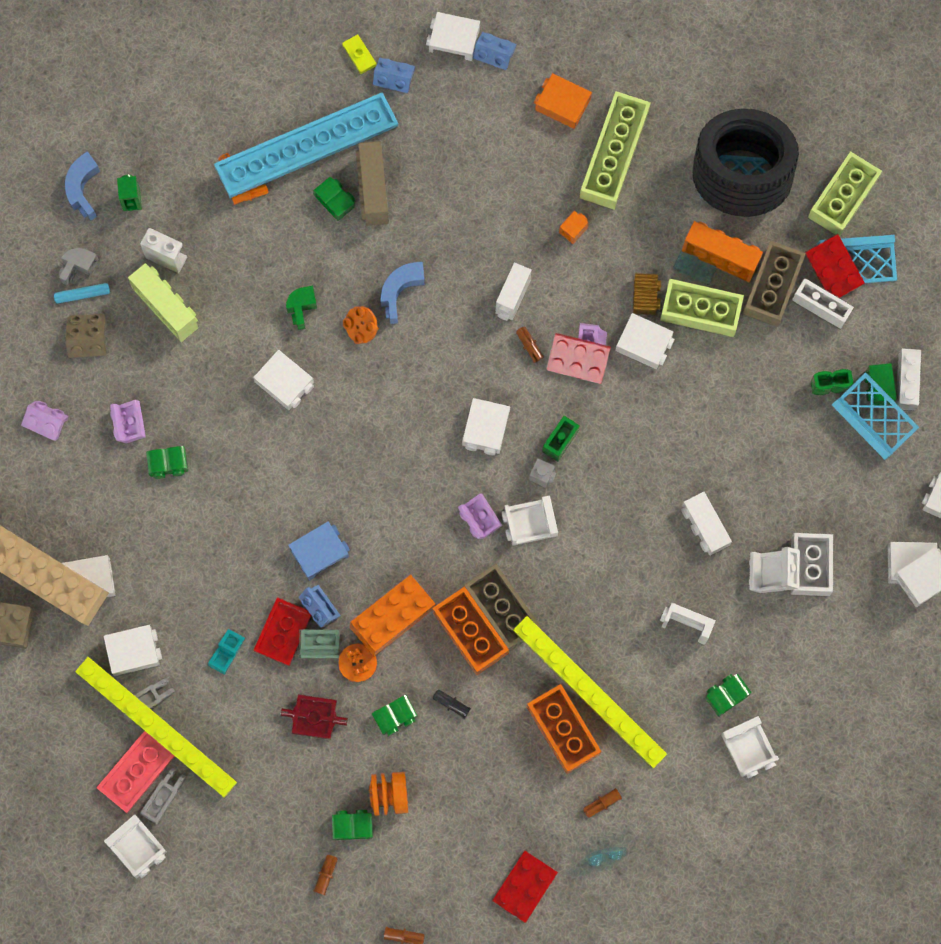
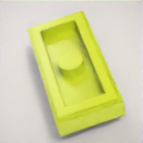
(359, 54)

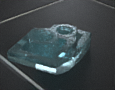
(696, 269)
(599, 856)

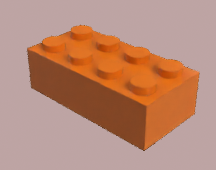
(722, 251)
(392, 615)
(470, 631)
(563, 729)

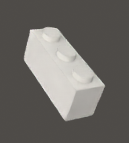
(822, 303)
(908, 379)
(706, 523)

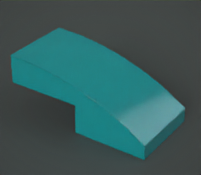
(226, 651)

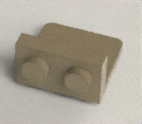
(85, 335)

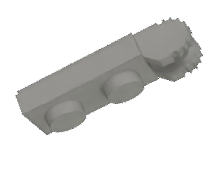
(150, 696)
(162, 797)

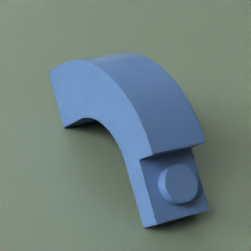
(76, 178)
(403, 277)

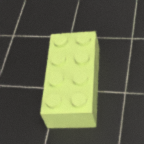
(844, 194)
(163, 302)
(701, 308)

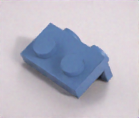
(494, 50)
(393, 75)
(319, 606)

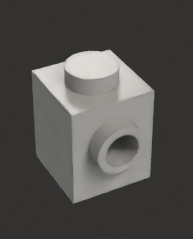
(542, 473)

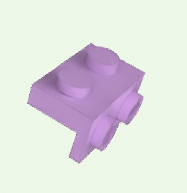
(44, 420)
(127, 421)
(479, 517)

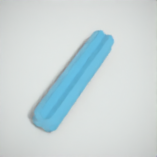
(81, 293)

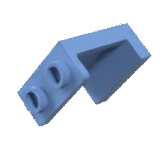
(319, 549)

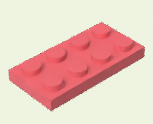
(135, 772)

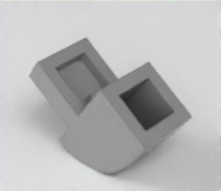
(74, 260)

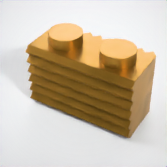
(645, 294)

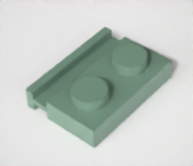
(319, 643)

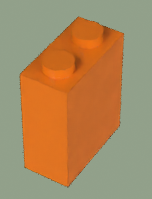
(562, 100)

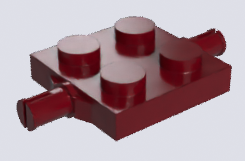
(314, 717)

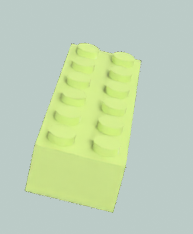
(615, 150)

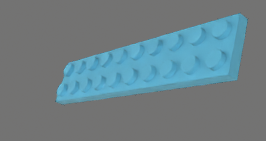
(306, 145)

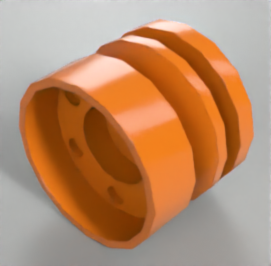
(389, 793)

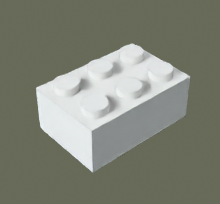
(815, 563)

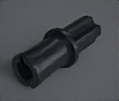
(451, 703)

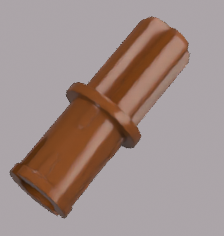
(529, 344)
(602, 803)
(325, 874)
(403, 936)

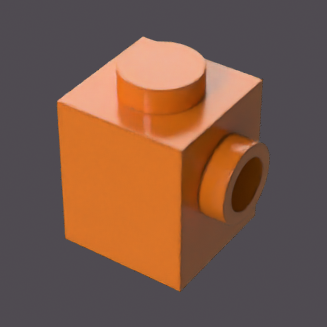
(574, 227)

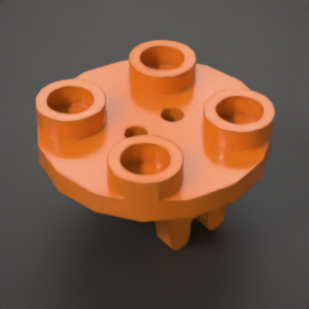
(354, 325)
(361, 671)

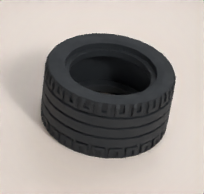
(750, 132)

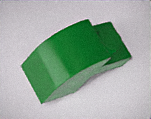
(299, 301)

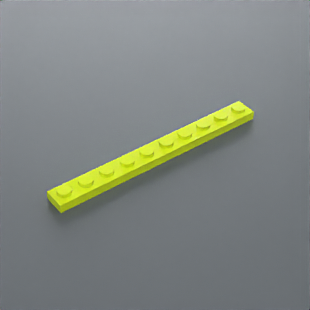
(589, 692)
(156, 727)

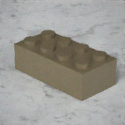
(372, 183)
(774, 283)
(499, 604)
(15, 625)

